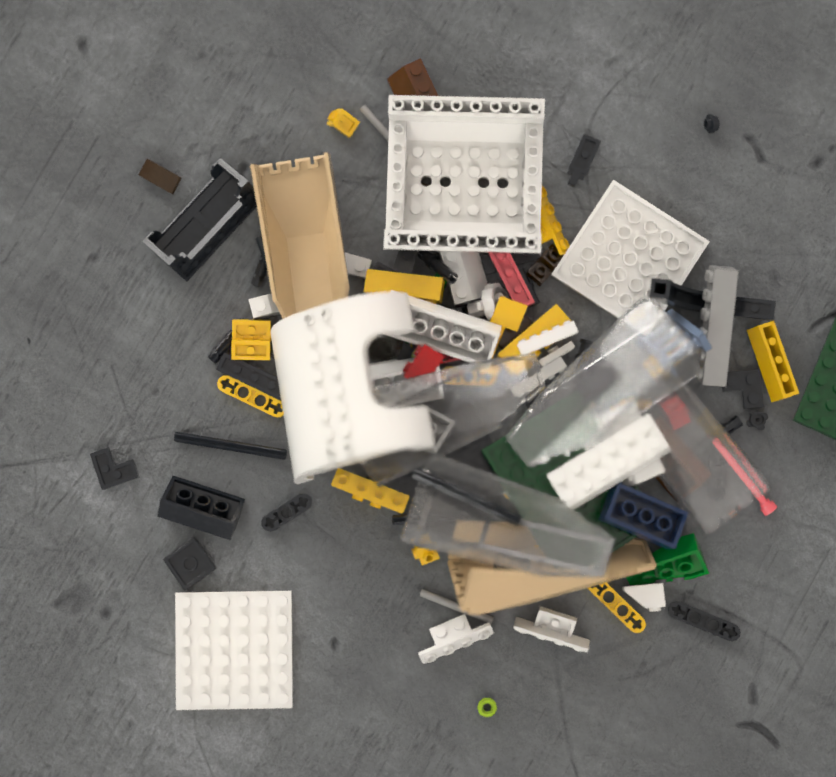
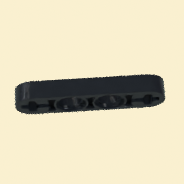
(703, 622)

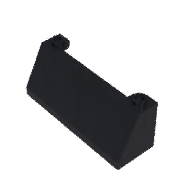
(204, 221)

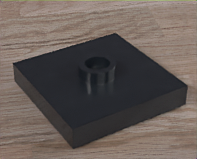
(189, 563)

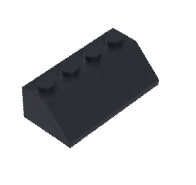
(201, 507)

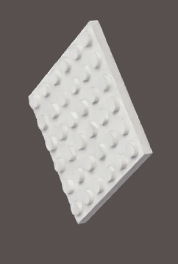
(625, 248)
(234, 650)

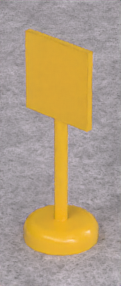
(508, 315)

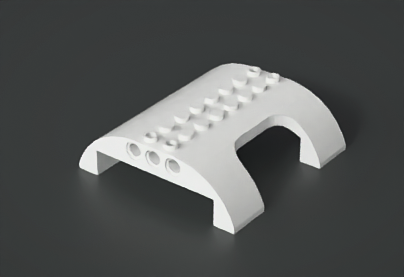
(329, 386)

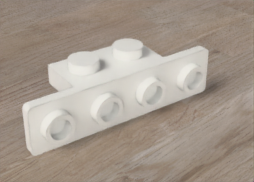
(553, 627)
(453, 636)

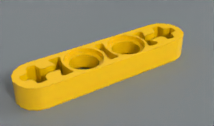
(250, 399)
(617, 601)

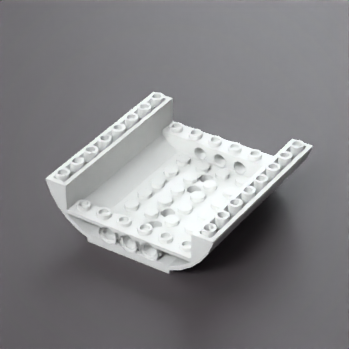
(464, 143)

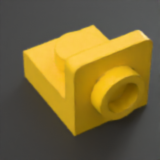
(343, 122)

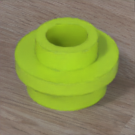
(489, 713)

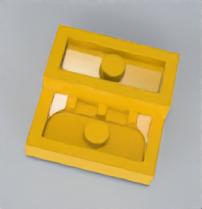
(250, 339)

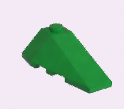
(683, 561)

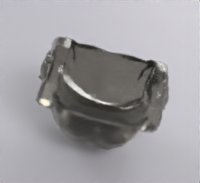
(384, 348)

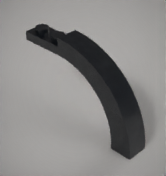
(682, 297)

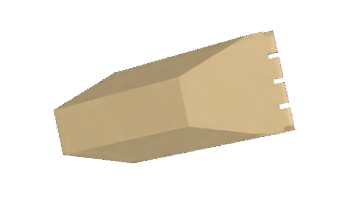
(301, 233)
(488, 590)

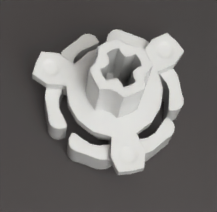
(488, 301)

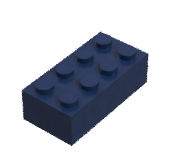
(643, 516)

